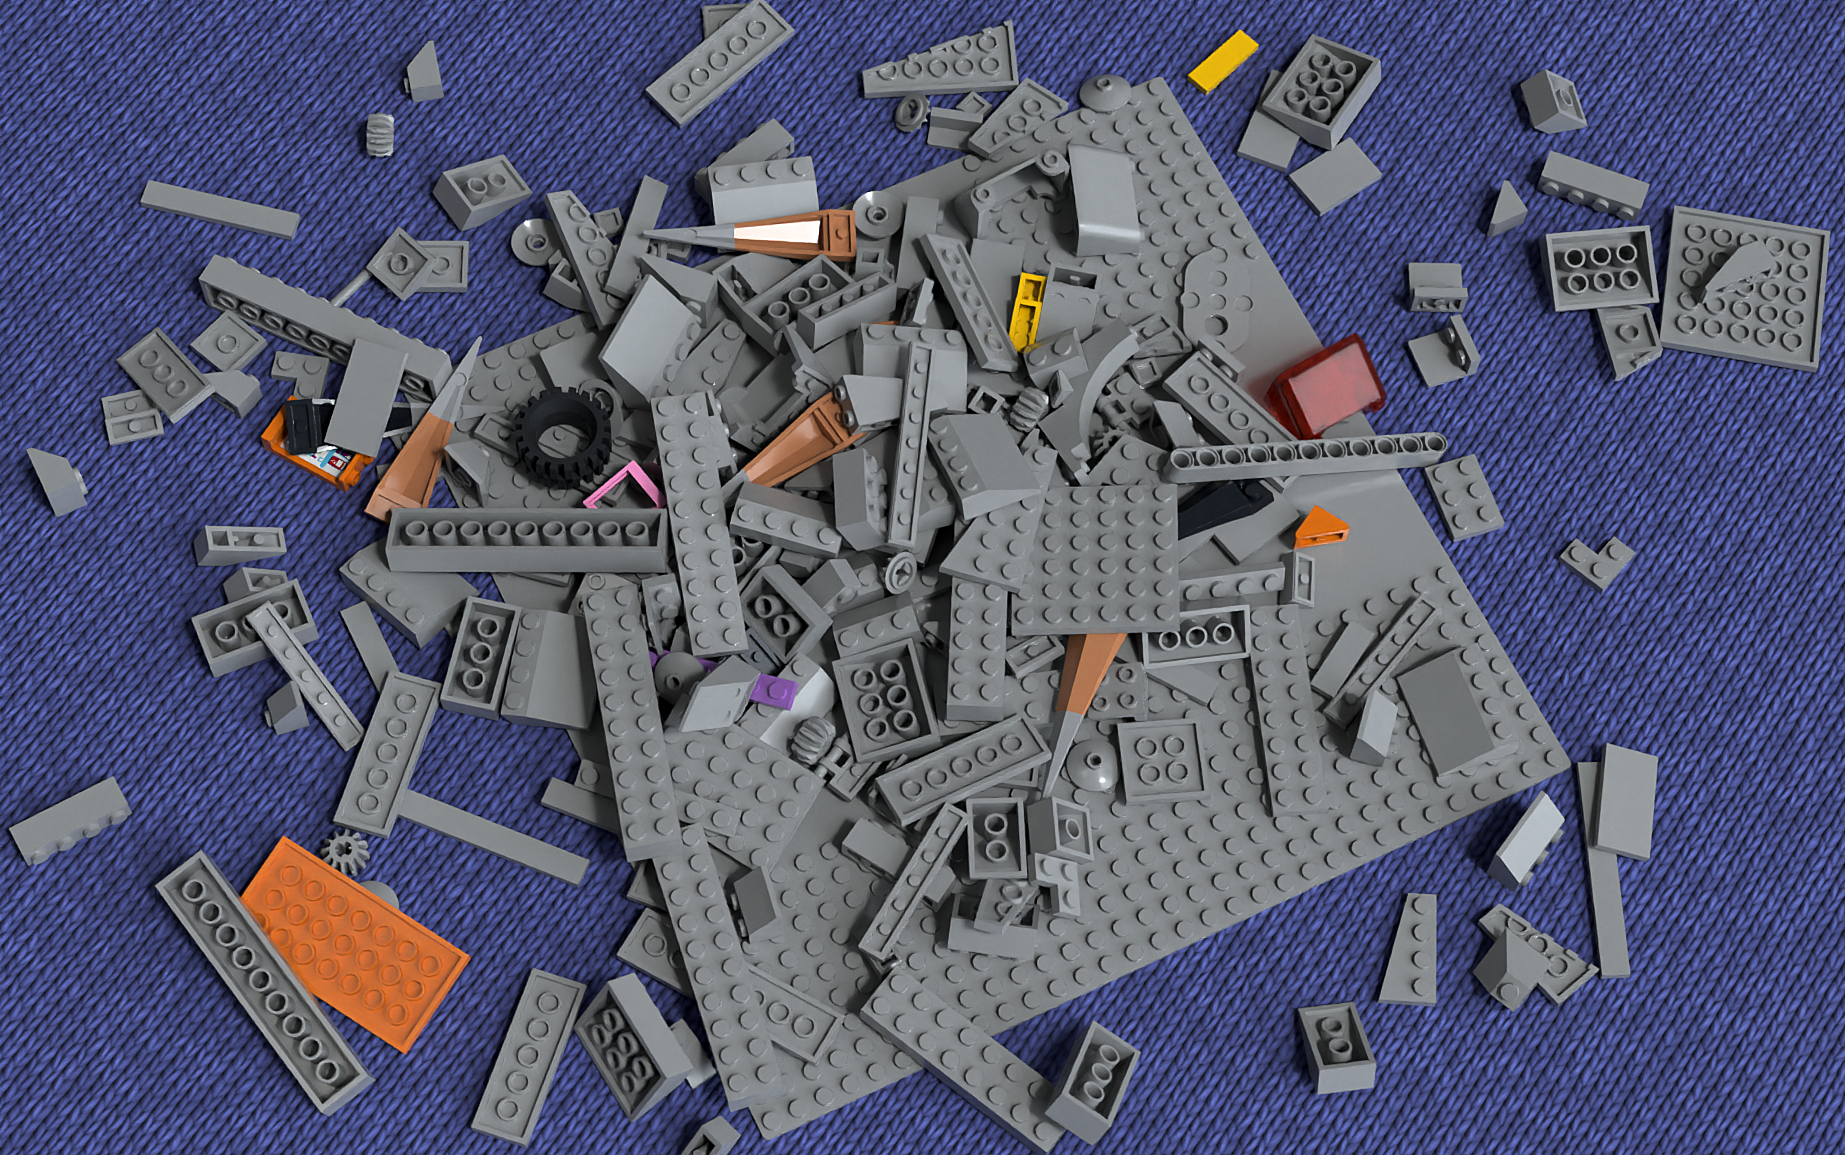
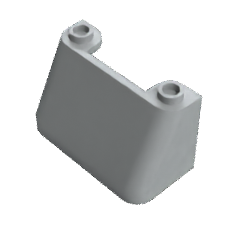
(1042, 174)
(1103, 201)
(776, 395)

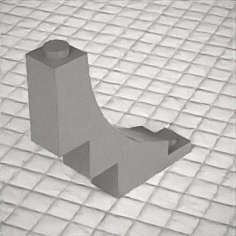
(1069, 425)

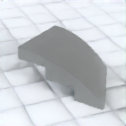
(575, 361)

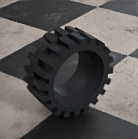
(557, 410)

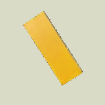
(1223, 62)

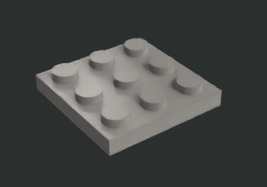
(1163, 761)

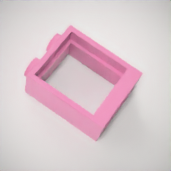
(641, 477)

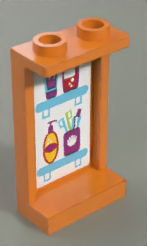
(336, 466)

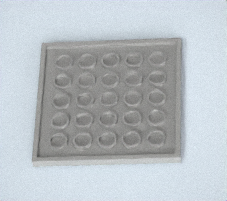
(1763, 323)
(1102, 563)

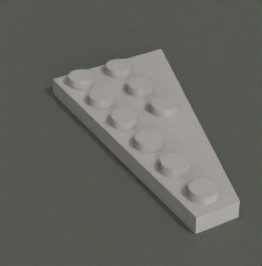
(957, 66)
(589, 255)
(702, 370)
(1001, 541)

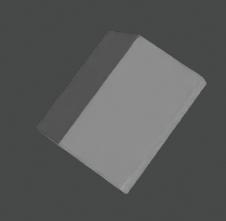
(402, 264)

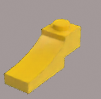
(1027, 310)

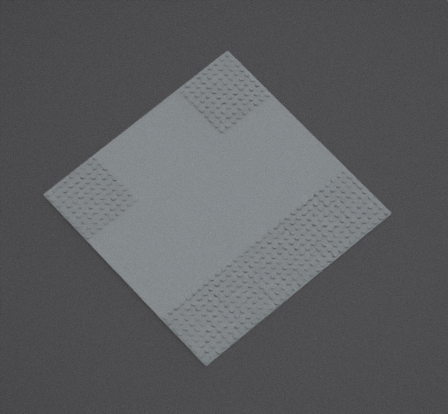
(1159, 868)

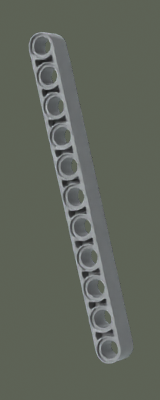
(1373, 454)

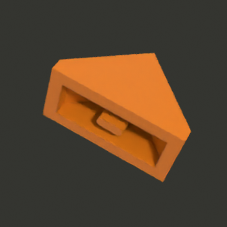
(1320, 529)

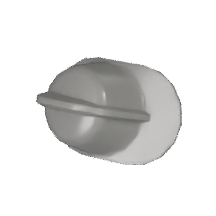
(609, 398)

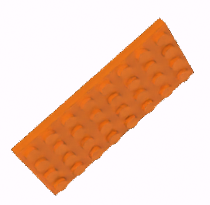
(353, 945)

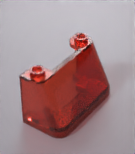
(1326, 389)

